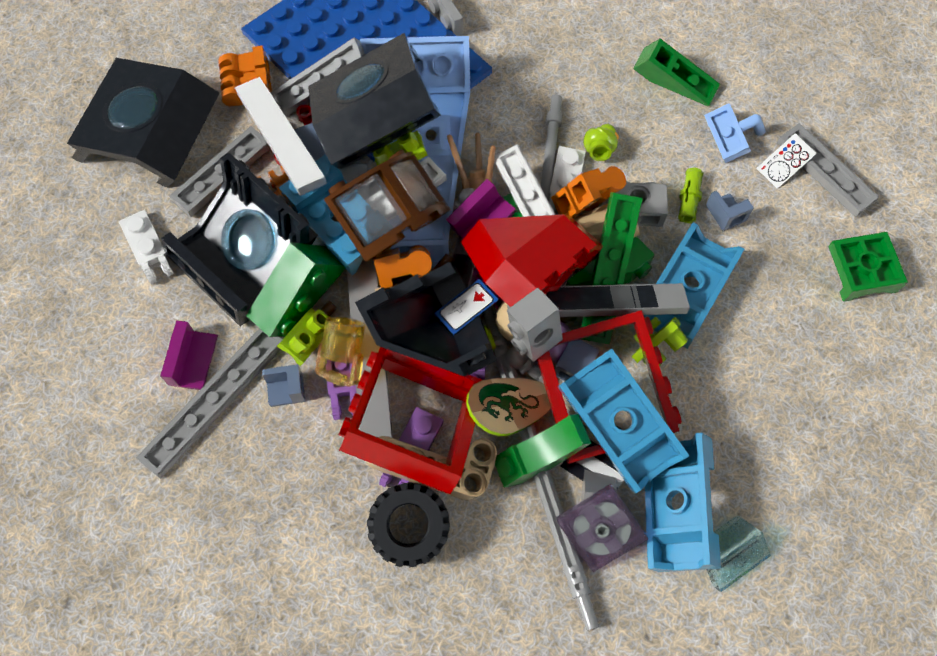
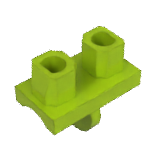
(409, 143)
(669, 333)
(304, 336)

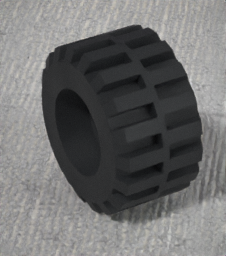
(398, 552)

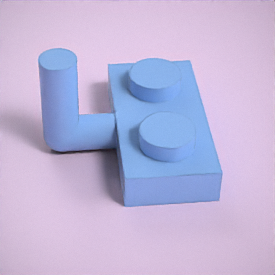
(729, 132)

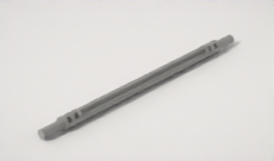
(572, 567)

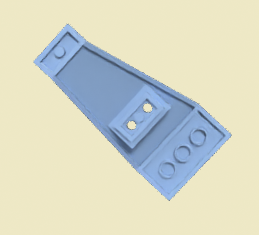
(446, 75)

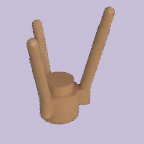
(478, 175)

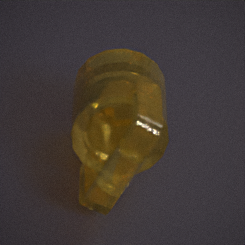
(343, 344)

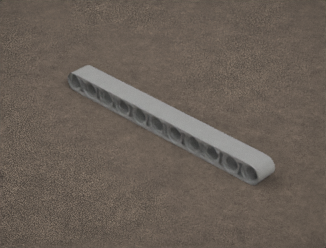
(361, 284)

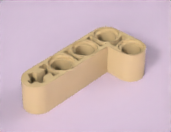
(477, 470)

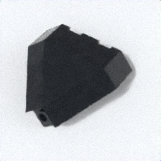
(407, 323)

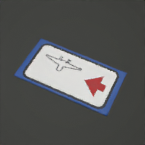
(466, 306)

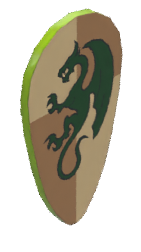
(507, 404)

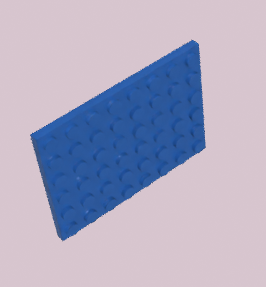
(307, 30)

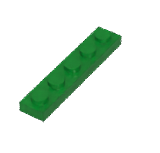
(614, 255)

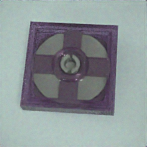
(602, 528)

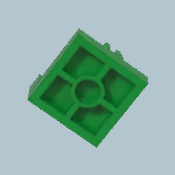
(867, 265)

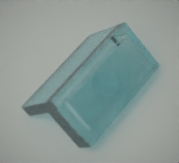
(740, 551)

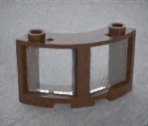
(382, 200)

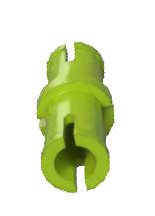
(690, 195)

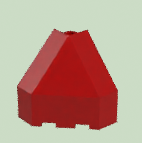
(528, 253)

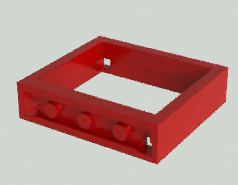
(652, 358)
(396, 458)

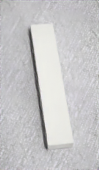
(281, 136)

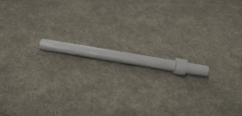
(553, 122)

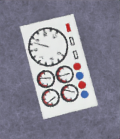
(786, 160)

